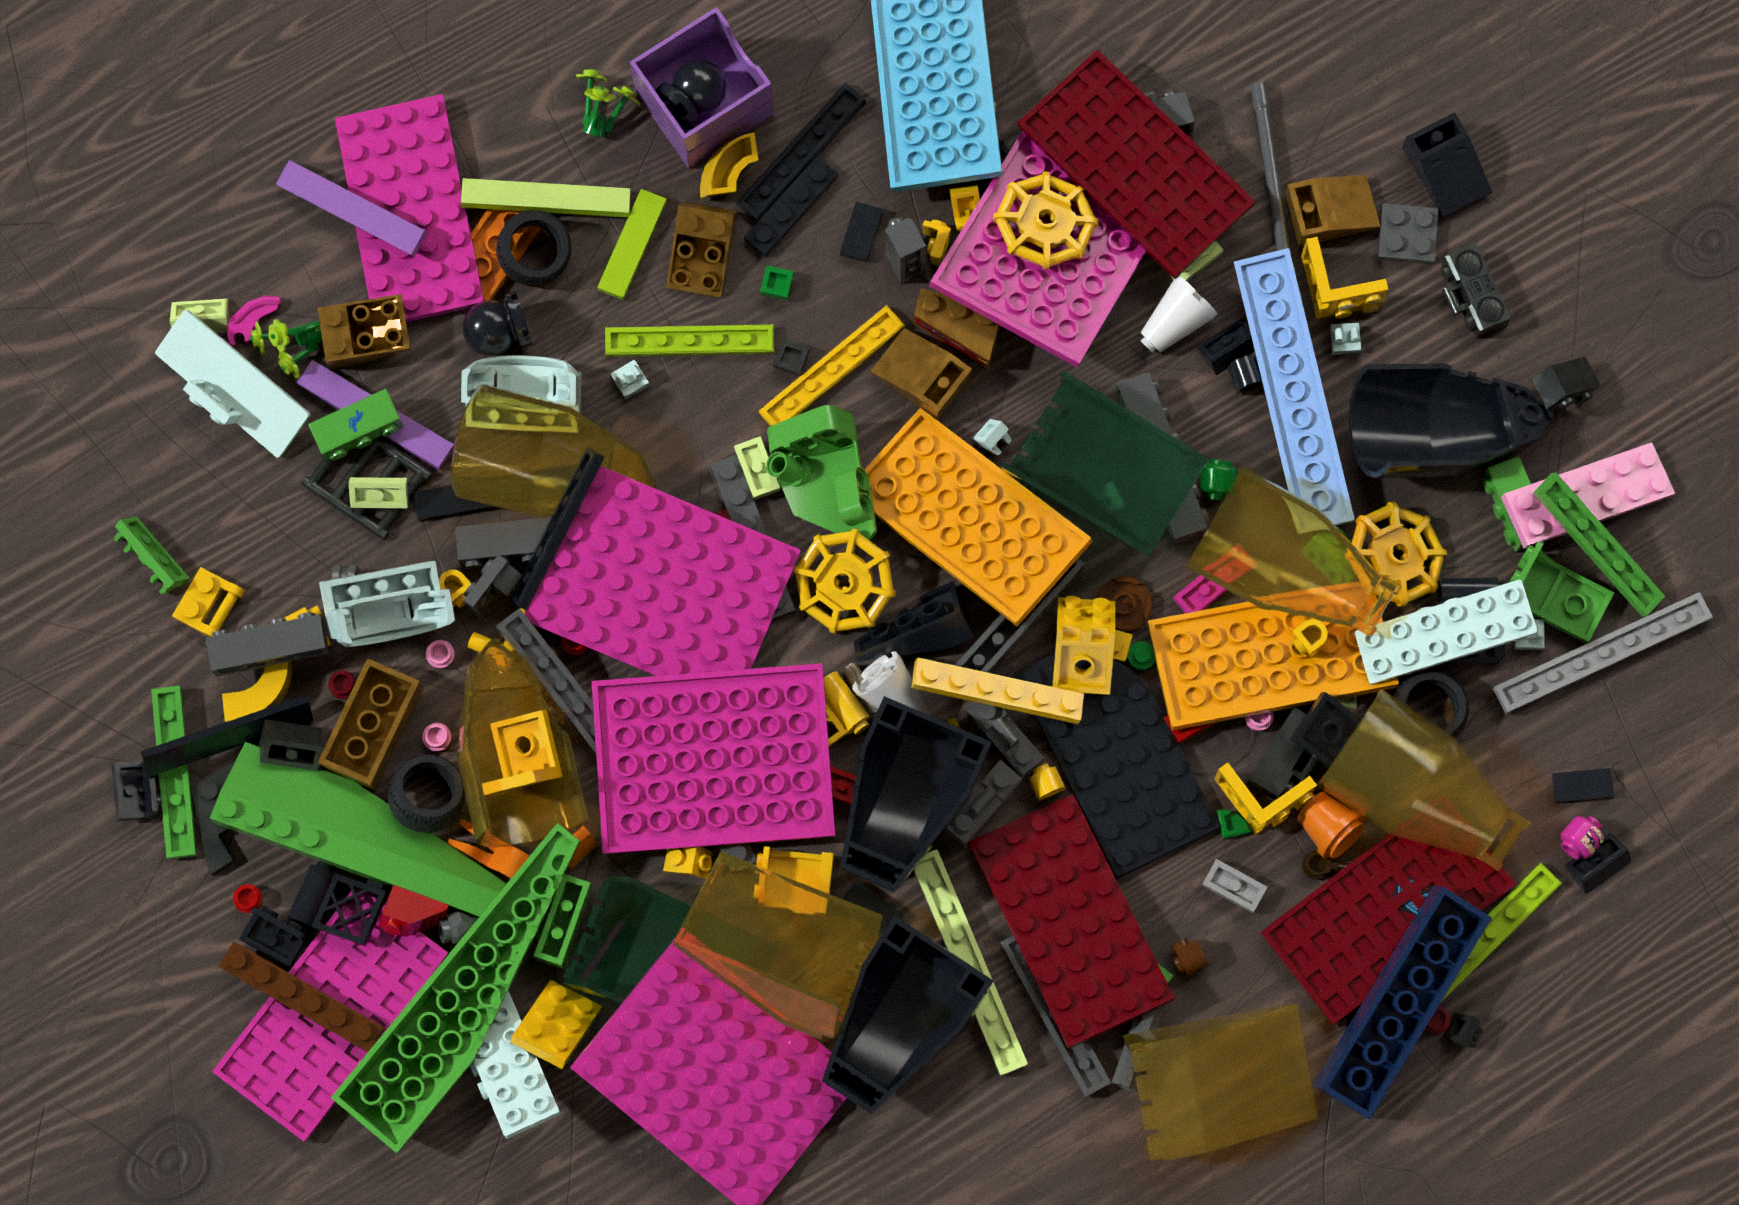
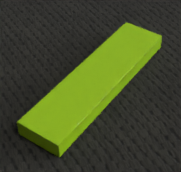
(632, 244)

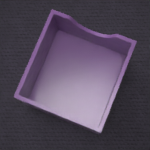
(747, 88)

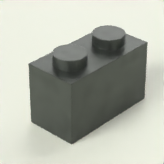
(1566, 383)
(291, 745)

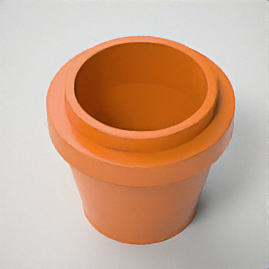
(1331, 825)

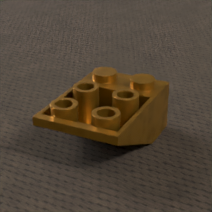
(1331, 207)
(701, 248)
(363, 330)
(922, 373)

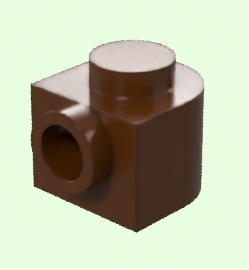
(1189, 957)

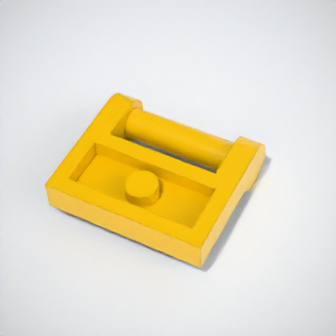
(201, 598)

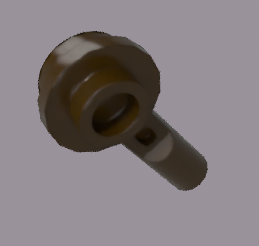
(1317, 867)

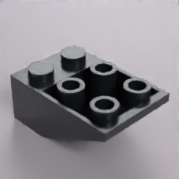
(1447, 165)

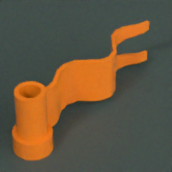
(504, 859)

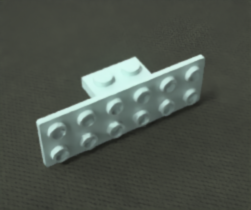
(231, 385)
(1447, 632)
(512, 1076)

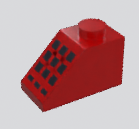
(410, 912)

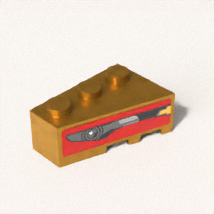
(957, 326)

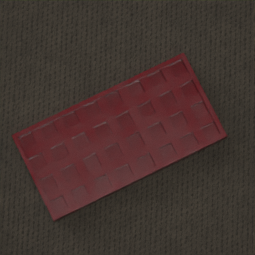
(1136, 164)
(1071, 921)
(1351, 925)

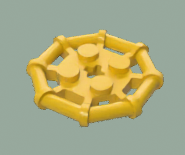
(1043, 234)
(1410, 542)
(859, 577)

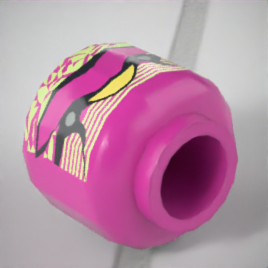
(1582, 837)

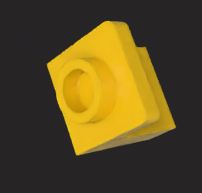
(963, 204)
(689, 861)

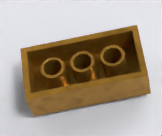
(371, 724)

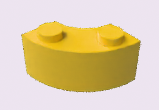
(726, 164)

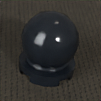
(694, 91)
(494, 326)

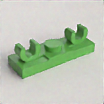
(150, 553)

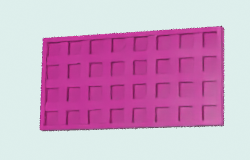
(409, 166)
(297, 1065)

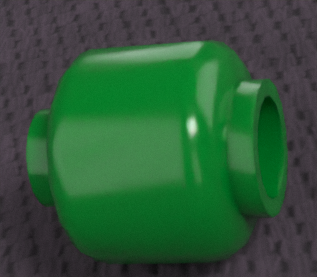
(1217, 478)

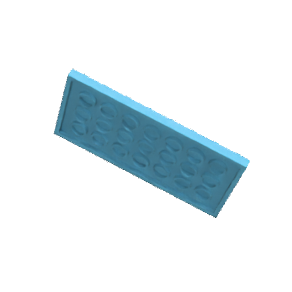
(935, 92)

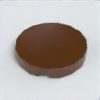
(1131, 600)

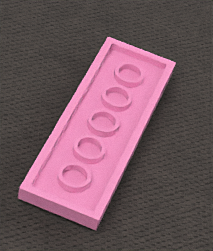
(1605, 487)

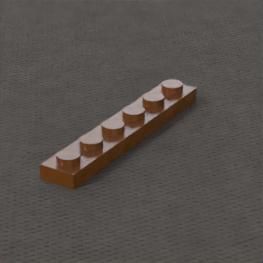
(301, 997)

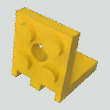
(1338, 301)
(1087, 634)
(524, 768)
(1251, 810)

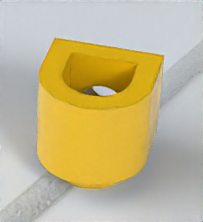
(457, 584)
(1310, 637)
(1046, 782)

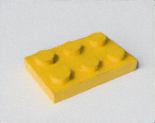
(556, 1024)

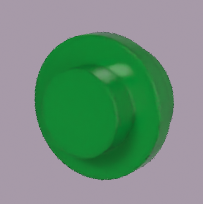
(1141, 655)

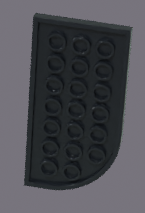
(1126, 770)

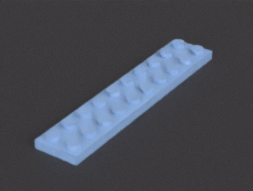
(1293, 383)

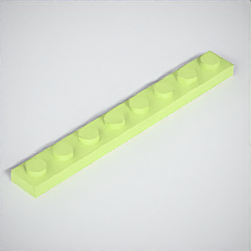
(961, 942)

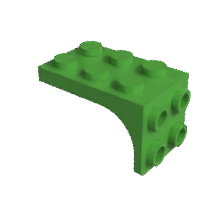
(1561, 595)

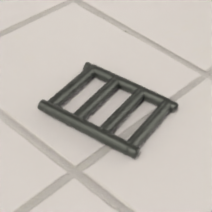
(358, 514)

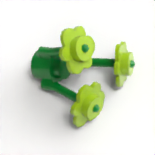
(593, 121)
(306, 334)

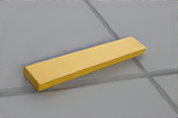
(833, 367)

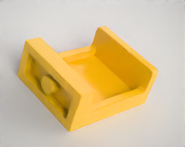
(805, 868)

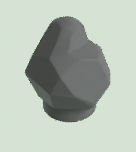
(455, 926)

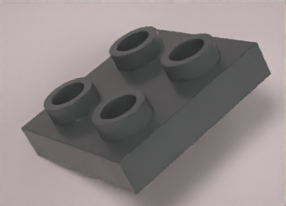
(496, 579)

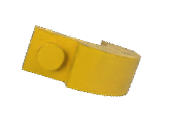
(264, 694)

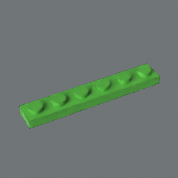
(1599, 544)
(175, 783)

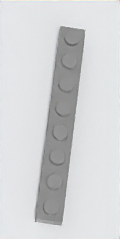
(1602, 653)

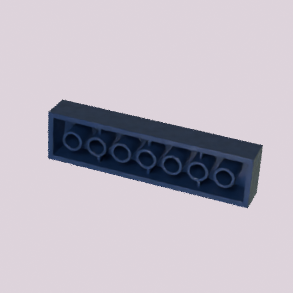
(1402, 1001)

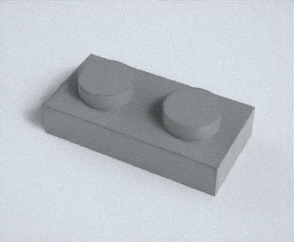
(1234, 886)

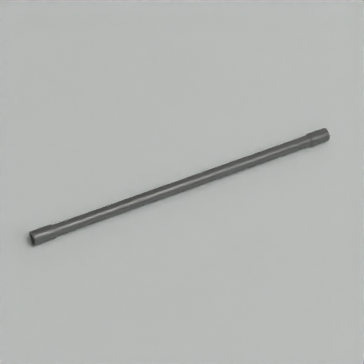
(1262, 108)

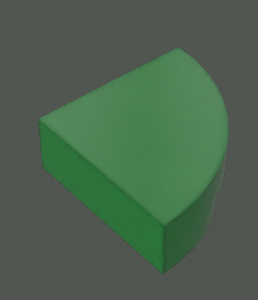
(1232, 824)

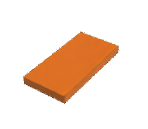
(484, 241)

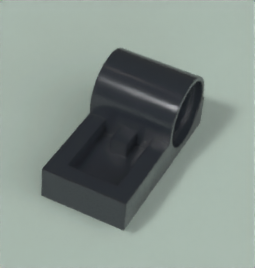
(1245, 374)

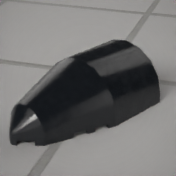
(1437, 420)

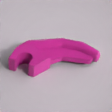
(244, 319)

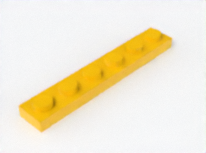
(997, 690)

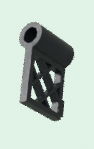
(1460, 587)
(319, 891)

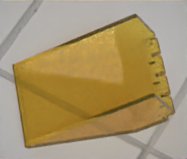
(780, 943)
(1221, 1080)

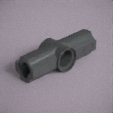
(1124, 1074)

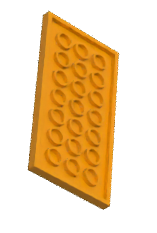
(972, 517)
(1244, 663)

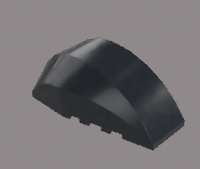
(907, 791)
(901, 1014)

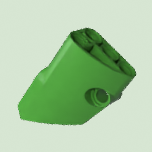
(822, 470)

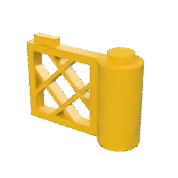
(843, 708)

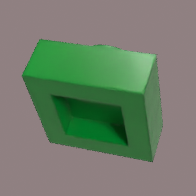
(776, 282)

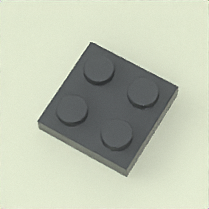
(1407, 234)

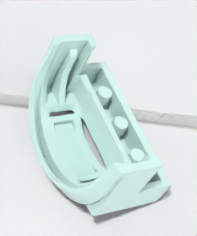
(527, 376)
(381, 604)

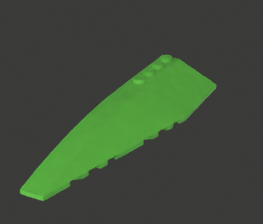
(350, 830)
(454, 1009)

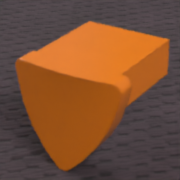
(586, 845)

